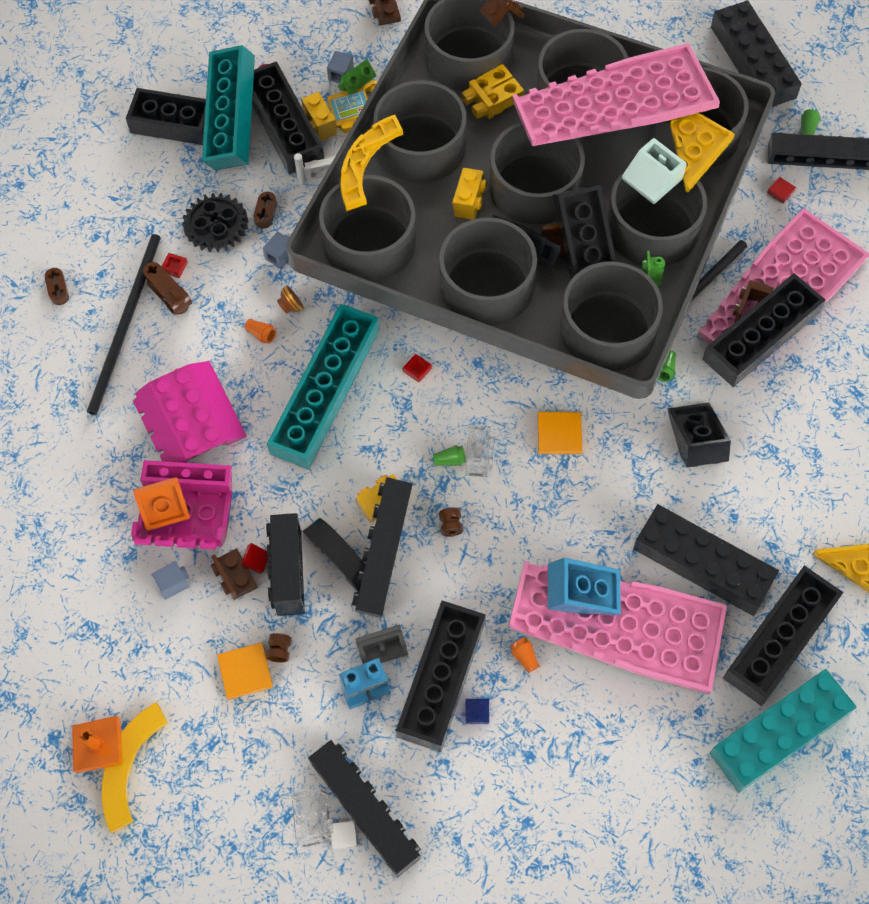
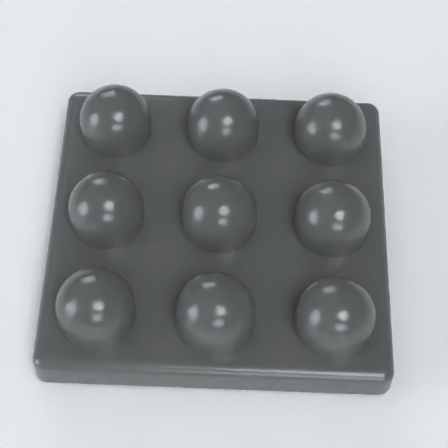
(484, 271)

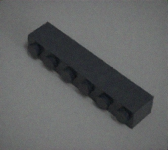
(819, 151)
(383, 547)
(364, 808)

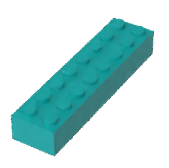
(323, 386)

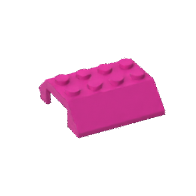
(188, 413)
(208, 500)

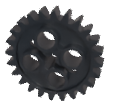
(215, 222)

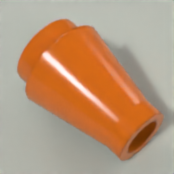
(262, 331)
(524, 653)

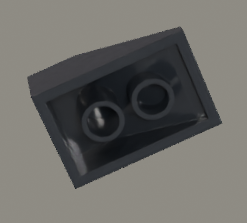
(699, 435)

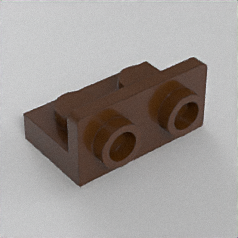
(385, 11)
(236, 577)

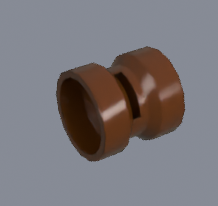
(450, 522)
(278, 648)

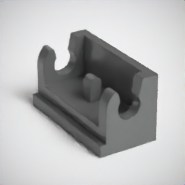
(383, 644)

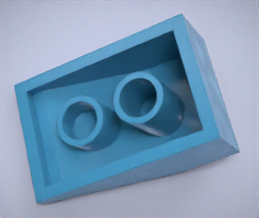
(583, 588)

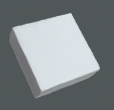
(344, 835)

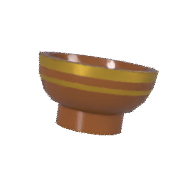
(289, 301)

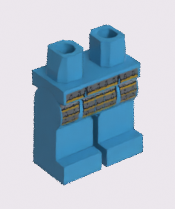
(364, 677)

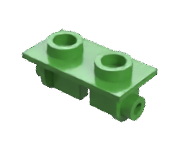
(357, 77)
(654, 268)

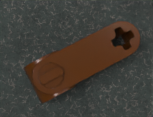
(166, 288)

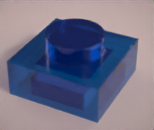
(477, 711)

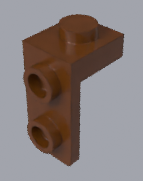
(496, 9)
(754, 291)

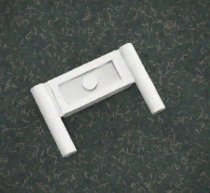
(313, 170)

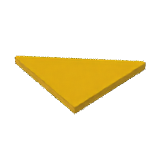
(698, 144)
(848, 561)

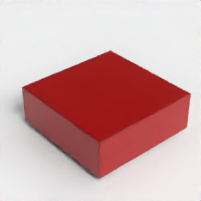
(781, 190)
(174, 265)
(417, 368)
(255, 558)

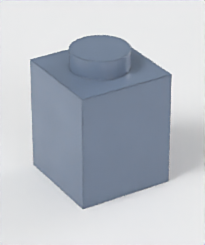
(339, 65)
(276, 251)
(171, 579)

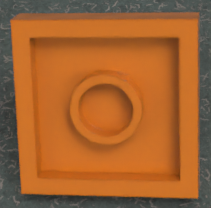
(161, 503)
(97, 744)

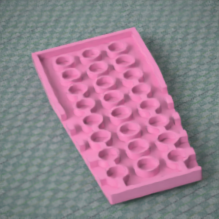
(621, 97)
(804, 248)
(656, 635)

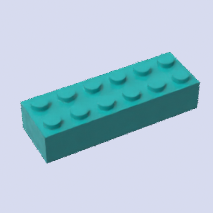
(228, 108)
(782, 730)

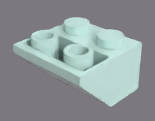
(654, 171)

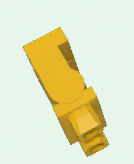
(492, 92)

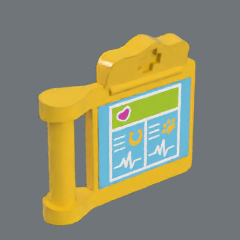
(348, 107)

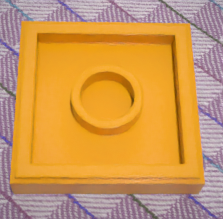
(559, 433)
(245, 671)

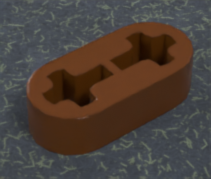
(261, 209)
(60, 285)

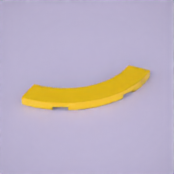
(359, 156)
(115, 778)

